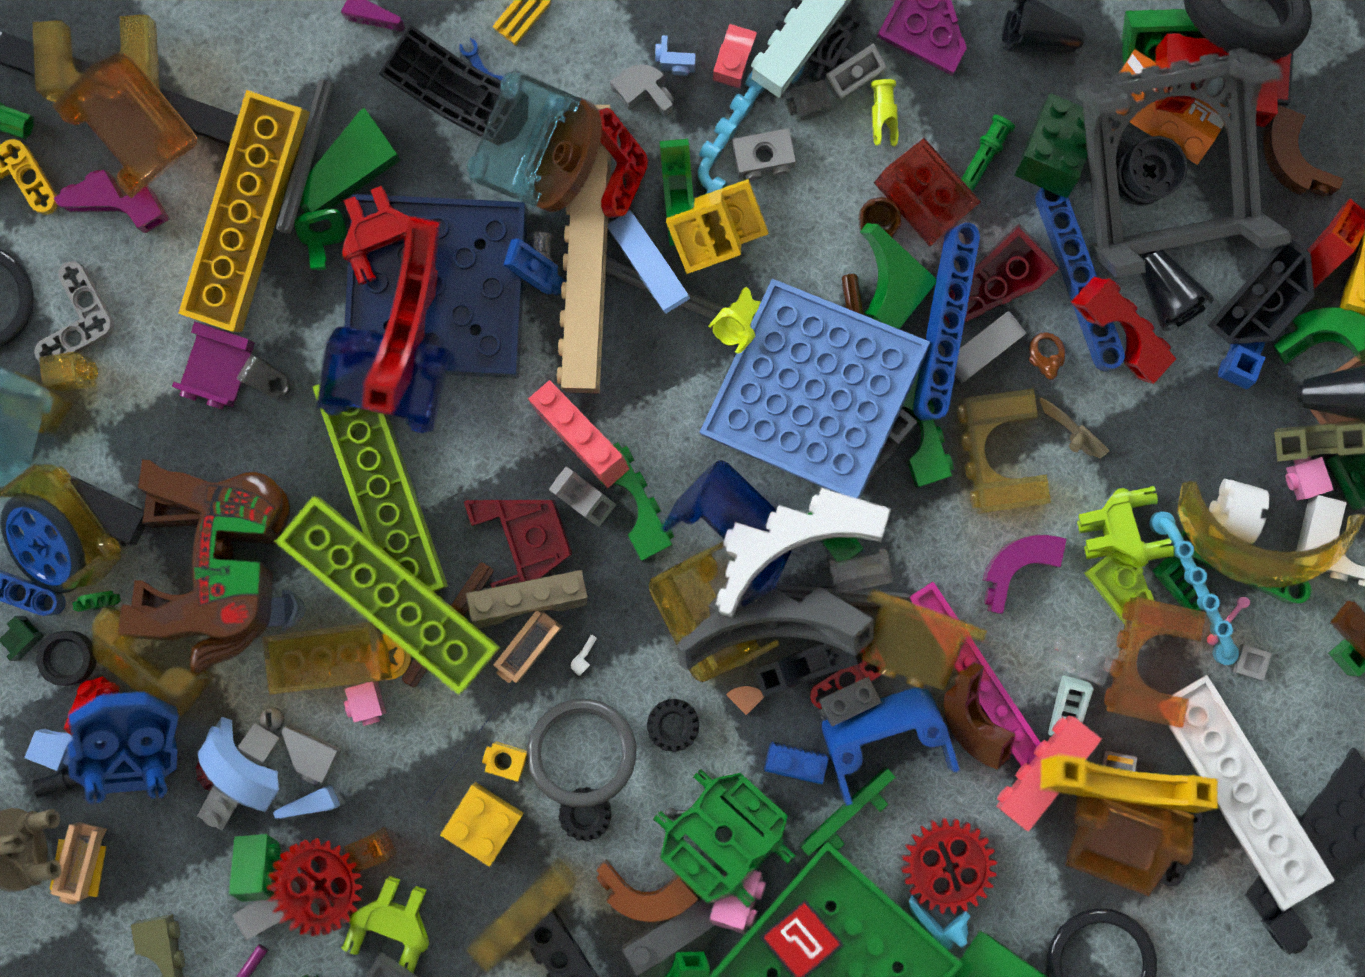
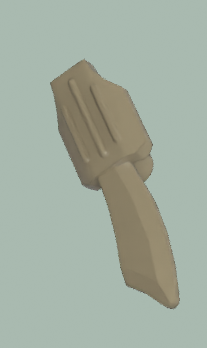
(1081, 437)

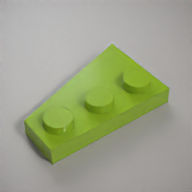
(1118, 583)

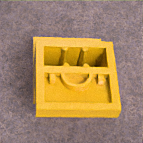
(717, 226)

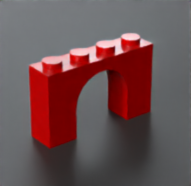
(1179, 47)

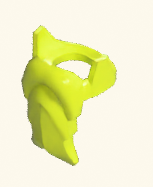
(734, 322)

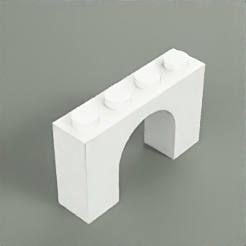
(1323, 525)

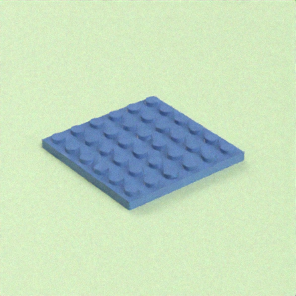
(815, 389)

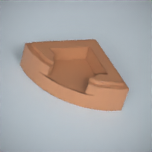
(745, 697)

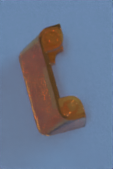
(129, 119)

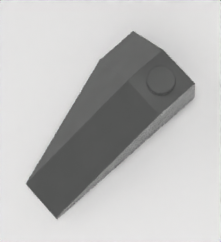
(655, 948)

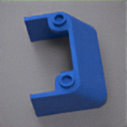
(894, 715)

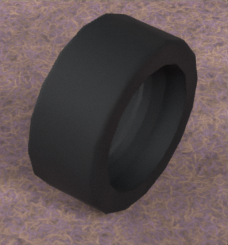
(44, 653)

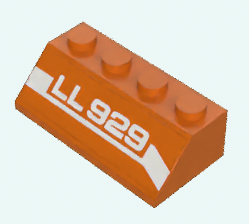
(1192, 130)

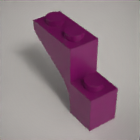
(101, 194)

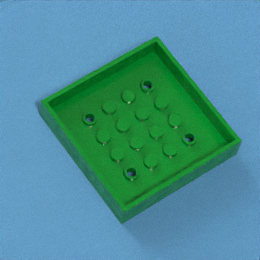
(864, 920)

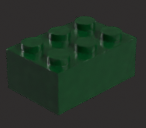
(1055, 147)

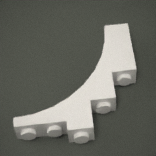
(754, 549)

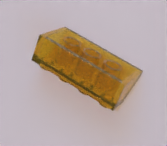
(325, 658)

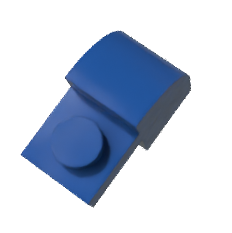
(1242, 364)

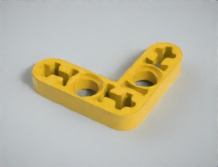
(18, 167)

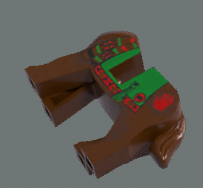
(229, 596)

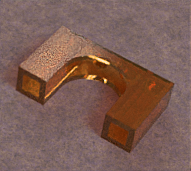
(1128, 692)

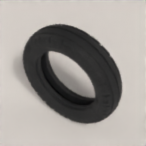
(1233, 33)

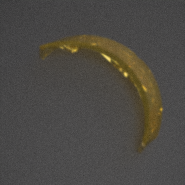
(1250, 563)

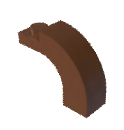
(1285, 158)
(971, 726)

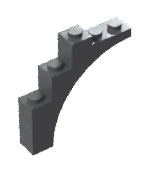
(775, 614)

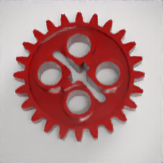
(972, 856)
(298, 906)

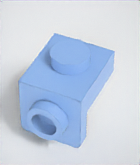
(678, 63)

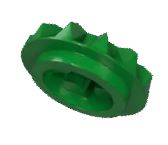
(96, 601)

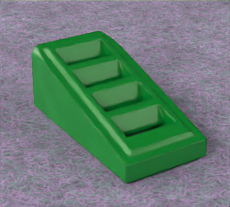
(1163, 573)

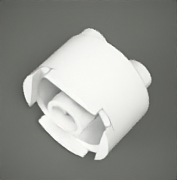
(1240, 509)

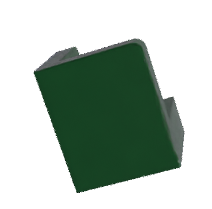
(20, 637)

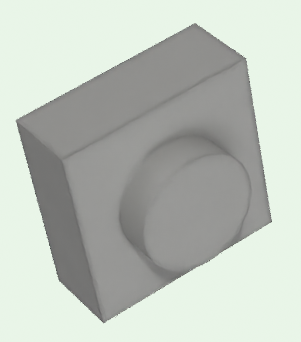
(1252, 662)

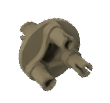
(25, 848)

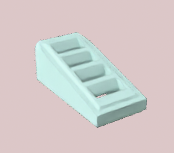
(1063, 694)

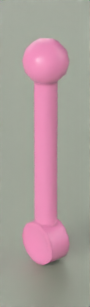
(1242, 602)

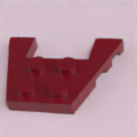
(531, 531)

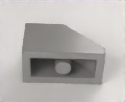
(310, 754)

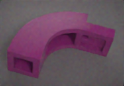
(1036, 549)

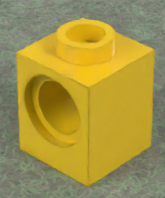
(517, 755)

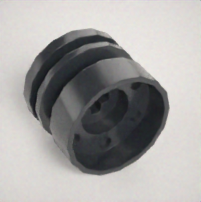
(1164, 166)

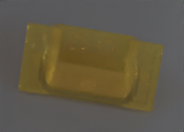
(916, 641)

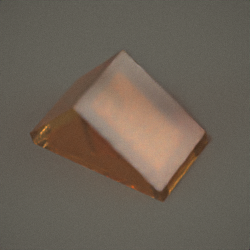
(371, 850)

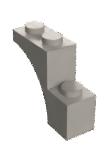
(254, 747)

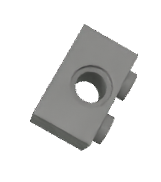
(777, 143)

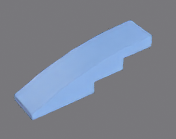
(648, 262)

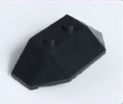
(1268, 298)

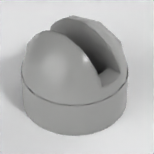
(276, 717)

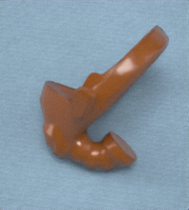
(1047, 366)

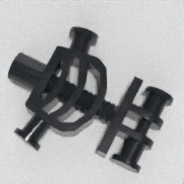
(841, 53)

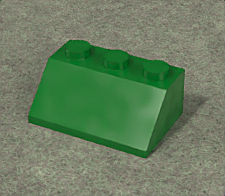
(1147, 28)

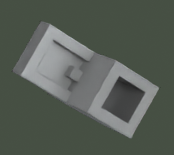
(641, 82)
(582, 496)

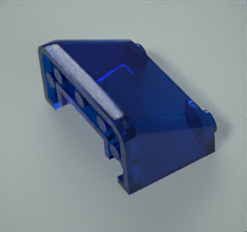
(348, 362)

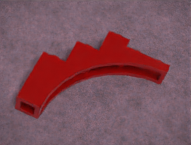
(406, 324)

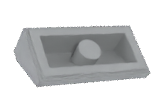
(856, 71)

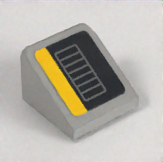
(1119, 761)

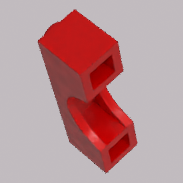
(1145, 352)

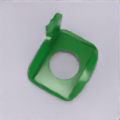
(316, 240)

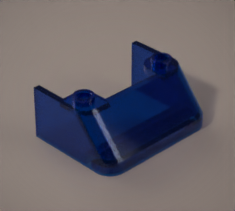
(721, 501)

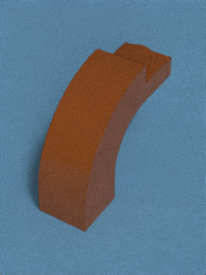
(643, 905)

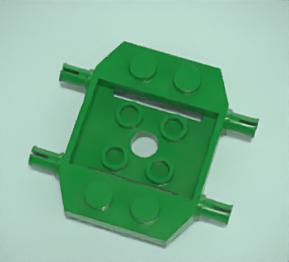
(739, 855)

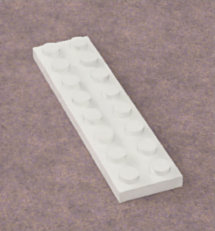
(1249, 797)

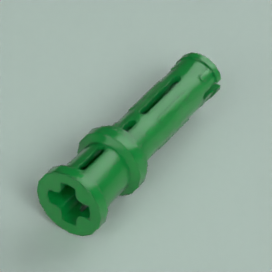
(989, 146)

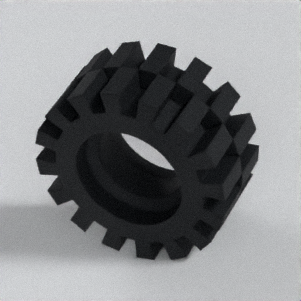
(667, 742)
(585, 832)

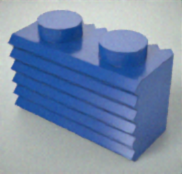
(796, 763)

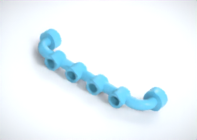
(726, 129)
(1225, 651)

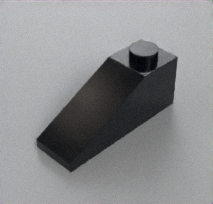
(115, 515)

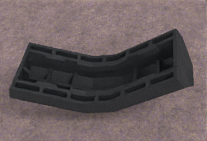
(441, 81)

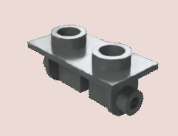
(849, 702)

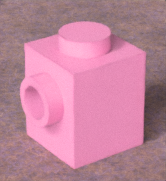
(1308, 478)
(364, 703)

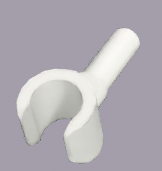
(579, 664)

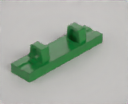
(828, 828)

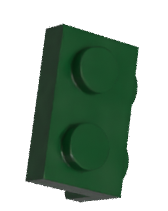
(1350, 475)

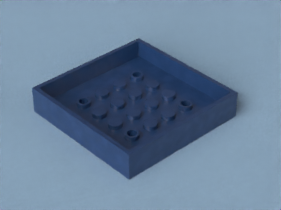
(470, 285)

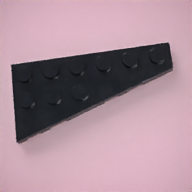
(1331, 823)

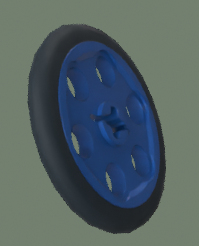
(37, 538)

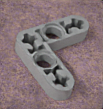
(87, 315)

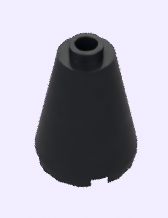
(1040, 29)
(1172, 290)
(1336, 393)

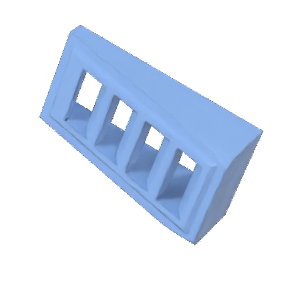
(317, 801)

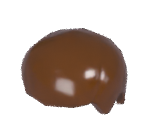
(881, 212)

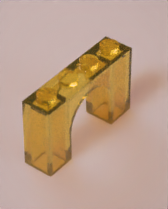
(54, 59)
(992, 490)
(523, 915)

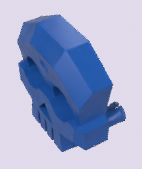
(123, 758)

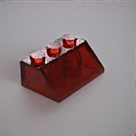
(927, 191)

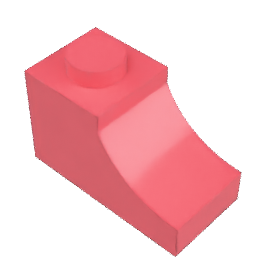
(734, 56)

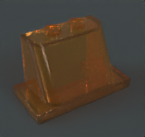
(1129, 842)

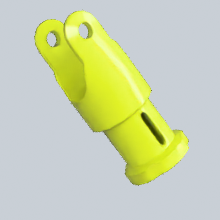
(884, 110)

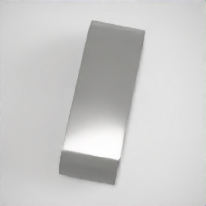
(987, 345)
(259, 916)

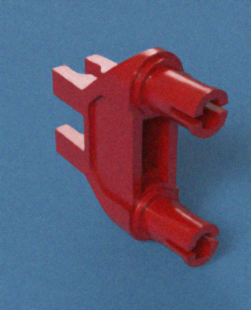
(371, 232)

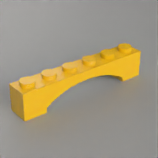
(1088, 779)

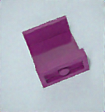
(214, 366)

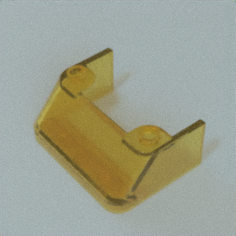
(55, 486)
(684, 601)

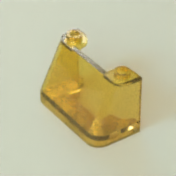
(113, 651)

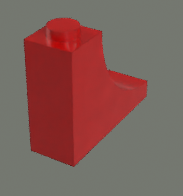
(1337, 241)

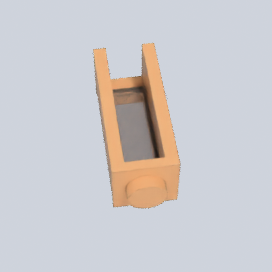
(527, 646)
(78, 862)

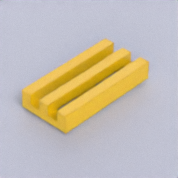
(526, 26)

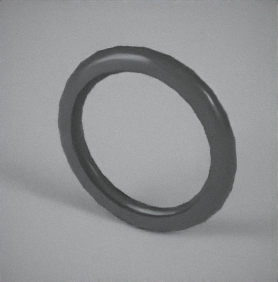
(604, 793)

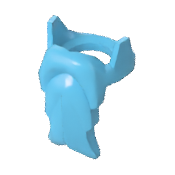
(954, 931)

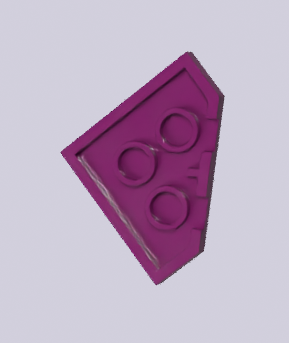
(925, 31)

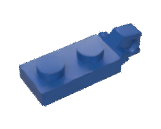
(533, 267)

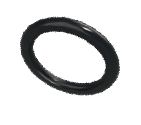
(25, 300)
(1094, 916)

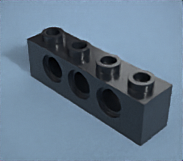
(560, 941)

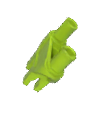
(1120, 530)
(391, 921)

